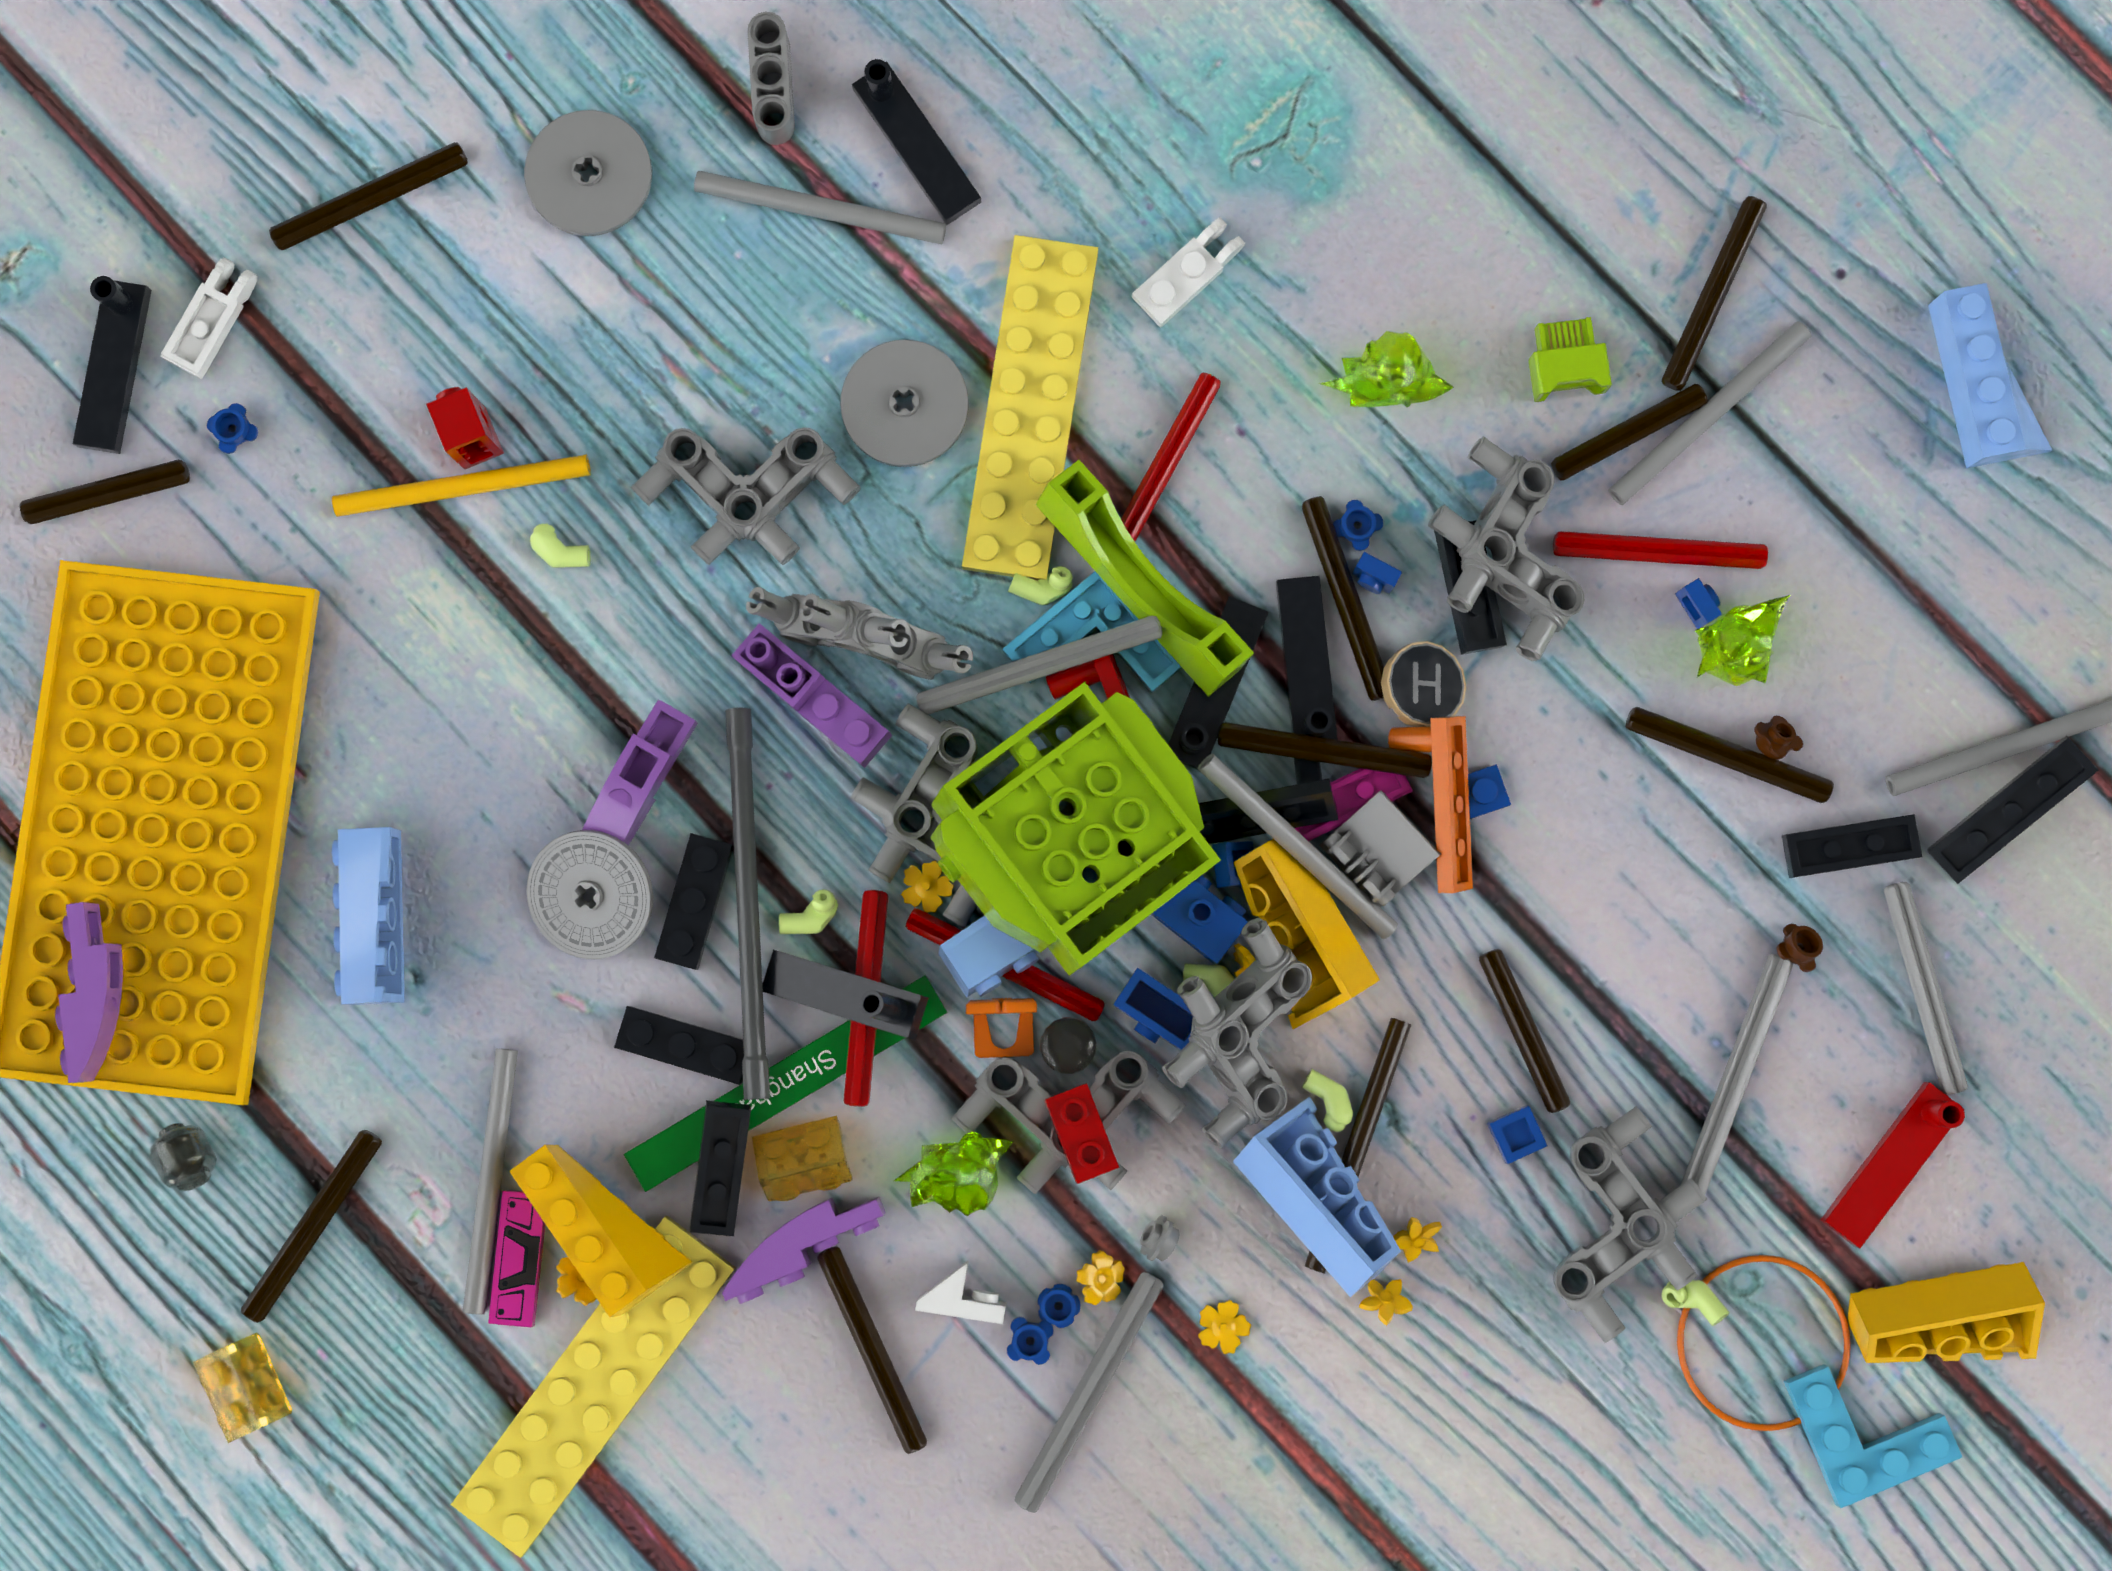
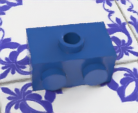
(1203, 919)
(1156, 1010)

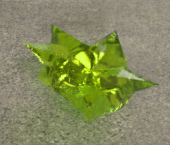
(1390, 373)
(1741, 642)
(957, 1173)

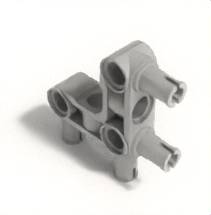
(768, 488)
(1514, 570)
(861, 630)
(932, 773)
(1228, 1030)
(1027, 1105)
(1619, 1247)

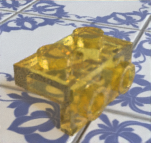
(801, 1159)
(242, 1387)

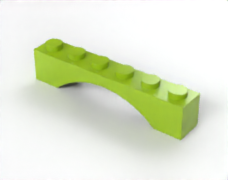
(1090, 523)

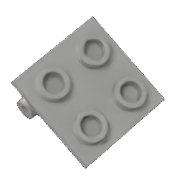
(1379, 849)

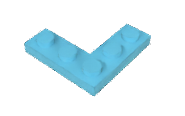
(1077, 615)
(1857, 1469)

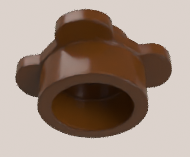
(1777, 738)
(1800, 946)

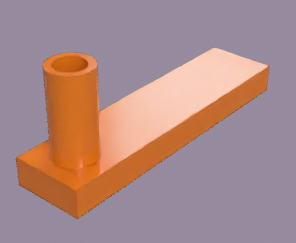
(1451, 794)

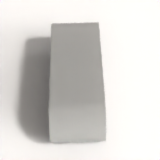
(767, 59)

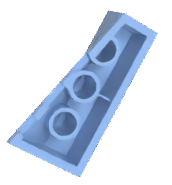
(1984, 395)
(369, 916)
(985, 953)
(1318, 1197)

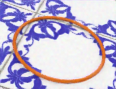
(1762, 1258)

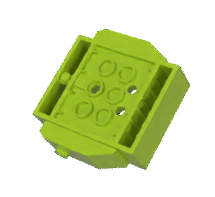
(1028, 858)

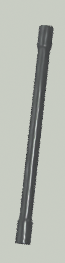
(755, 1062)

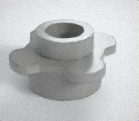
(1159, 1239)

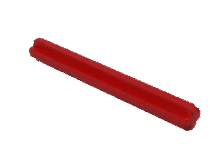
(1170, 453)
(1660, 550)
(869, 966)
(1031, 978)

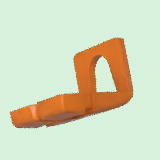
(982, 1038)

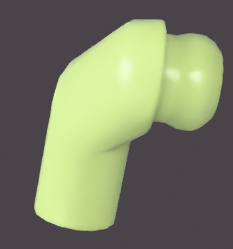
(555, 552)
(1041, 590)
(813, 918)
(1214, 976)
(1335, 1098)
(1695, 1295)

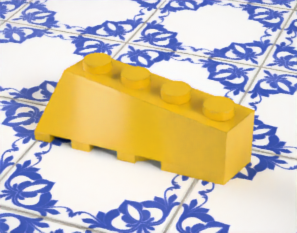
(1307, 923)
(599, 1232)
(1950, 1316)

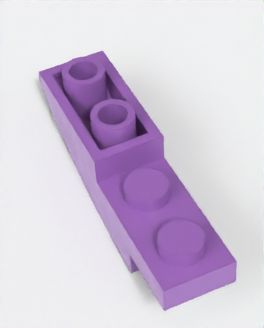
(811, 695)
(640, 772)
(93, 1010)
(785, 1252)

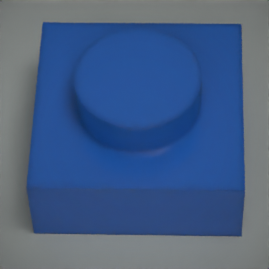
(1375, 574)
(1699, 602)
(1486, 792)
(1228, 853)
(1517, 1134)

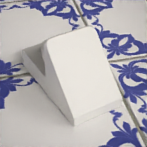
(949, 1300)

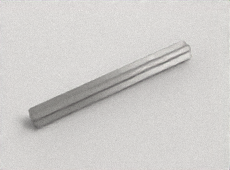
(1925, 988)

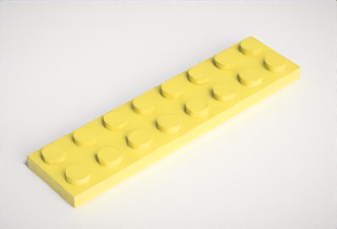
(1029, 405)
(587, 1400)

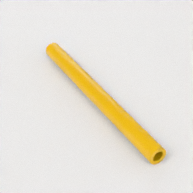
(461, 485)

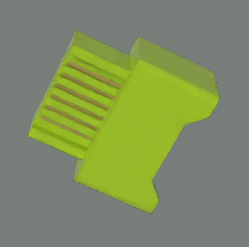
(1568, 359)

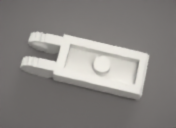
(1185, 274)
(208, 319)

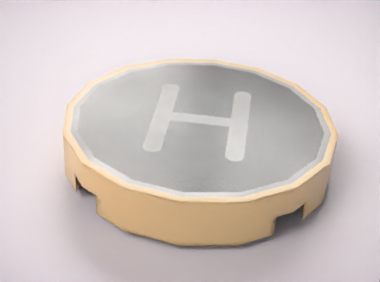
(1423, 683)

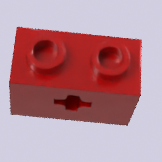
(464, 427)
(1081, 1133)

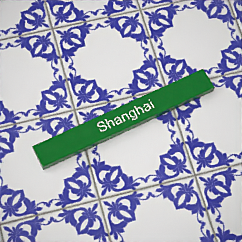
(789, 1083)

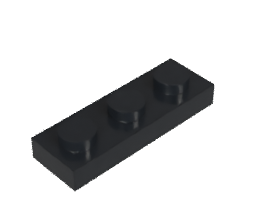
(1482, 625)
(1851, 846)
(694, 901)
(681, 1044)
(720, 1168)

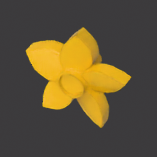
(1417, 1238)
(1386, 1300)

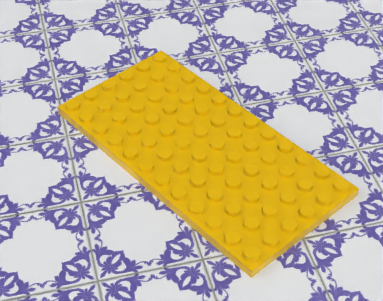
(169, 807)

